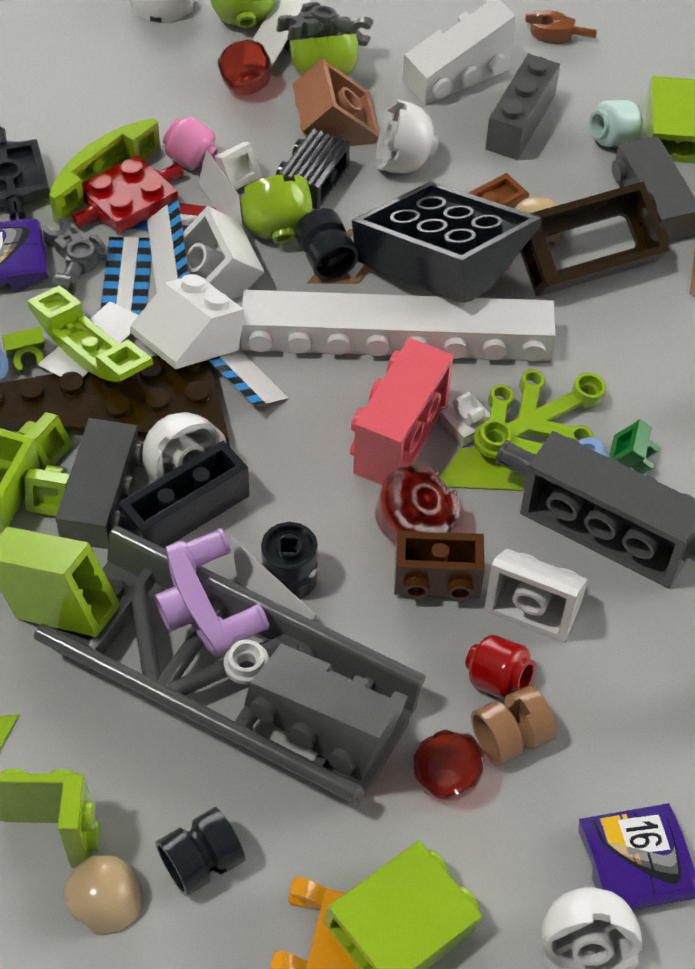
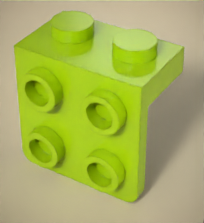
(53, 798)

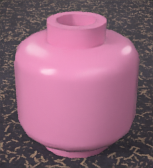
(188, 141)

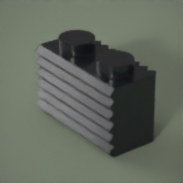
(320, 161)

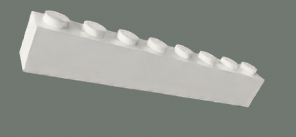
(385, 322)

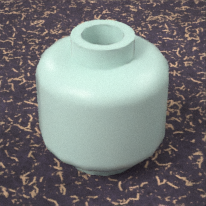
(615, 122)

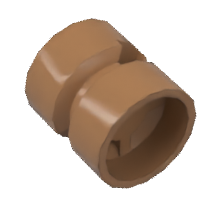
(516, 723)

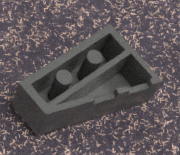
(324, 710)

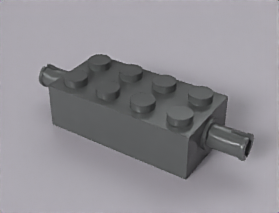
(605, 506)

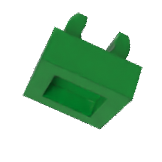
(633, 447)

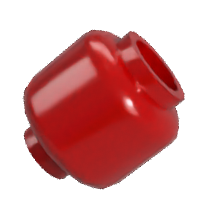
(499, 666)

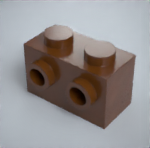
(439, 564)

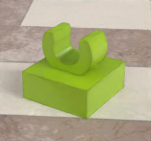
(24, 343)
(49, 437)
(45, 489)

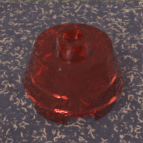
(416, 501)

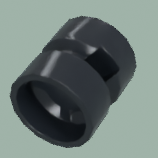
(326, 244)
(291, 555)
(203, 849)

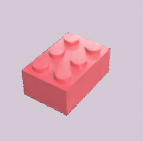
(401, 410)

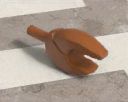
(555, 27)

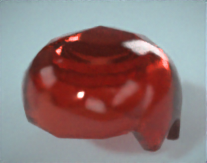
(245, 67)
(449, 765)

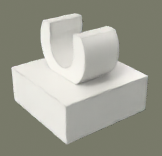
(239, 165)
(463, 418)

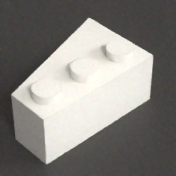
(463, 54)

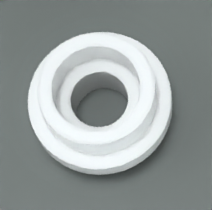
(244, 651)

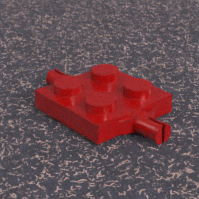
(127, 194)

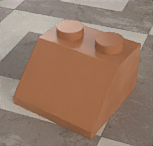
(335, 105)

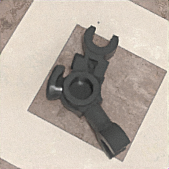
(324, 21)
(79, 253)

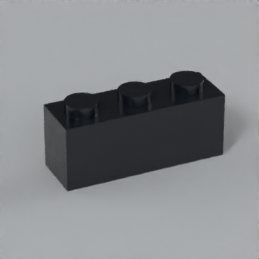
(187, 496)

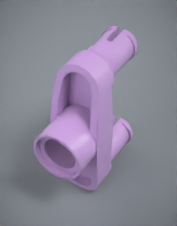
(189, 604)

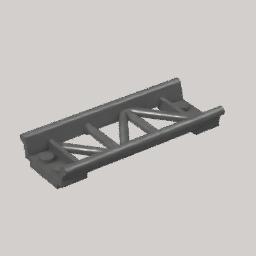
(132, 572)

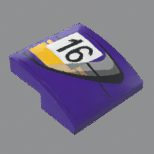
(22, 253)
(640, 856)

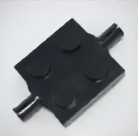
(21, 175)

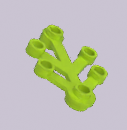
(585, 393)

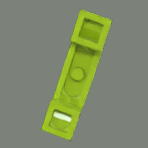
(107, 151)
(83, 340)

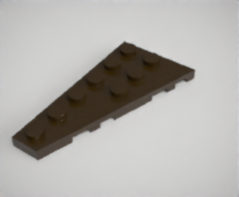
(135, 400)

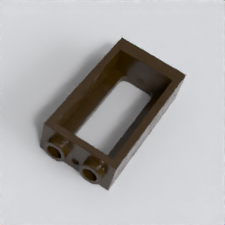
(630, 202)

